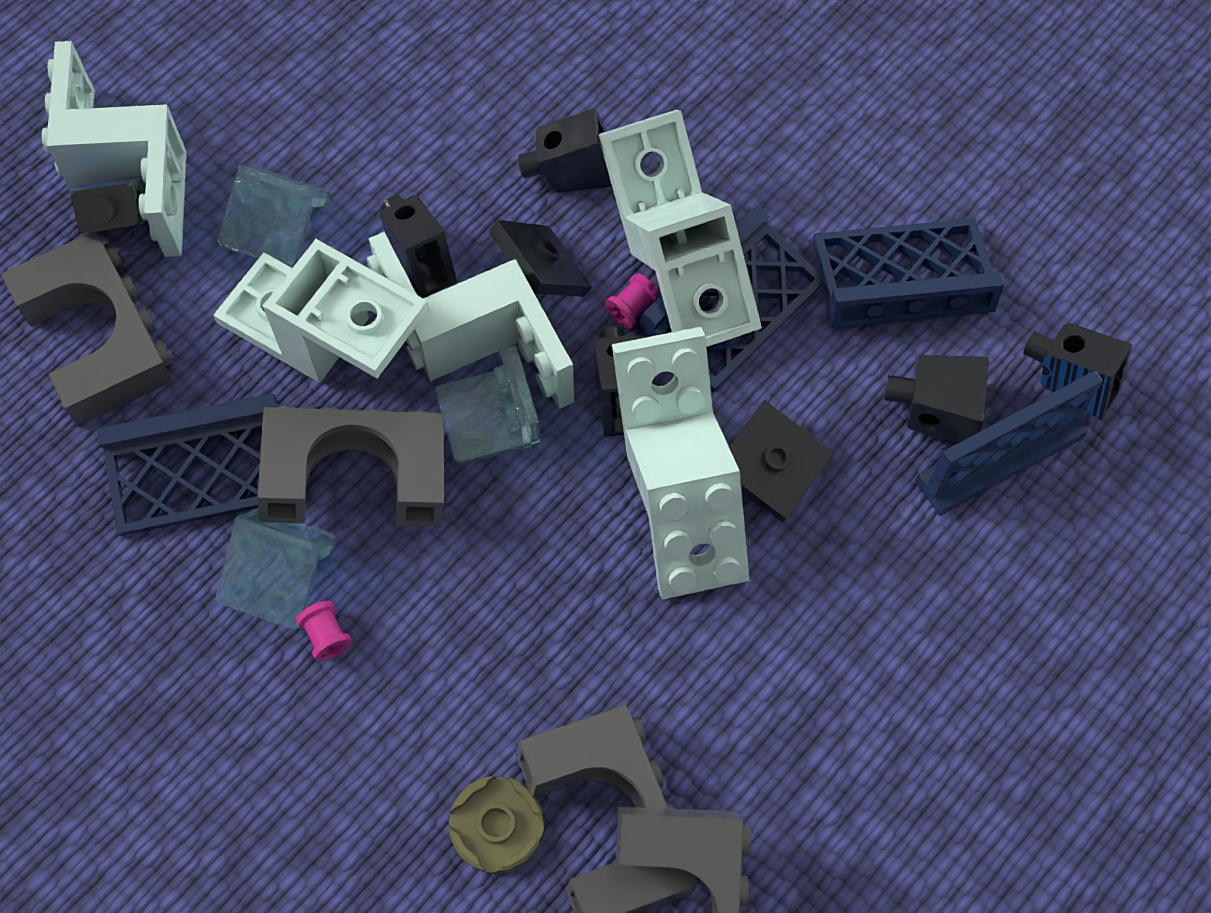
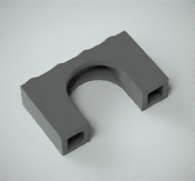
(128, 361)
(301, 437)
(609, 751)
(691, 840)

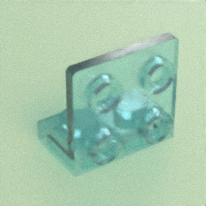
(269, 214)
(490, 412)
(271, 567)

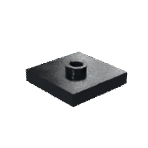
(541, 258)
(777, 460)

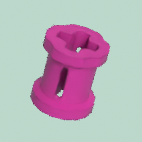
(632, 301)
(323, 630)

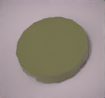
(497, 842)

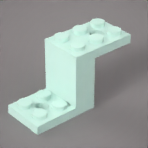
(115, 145)
(680, 228)
(321, 312)
(480, 320)
(681, 463)

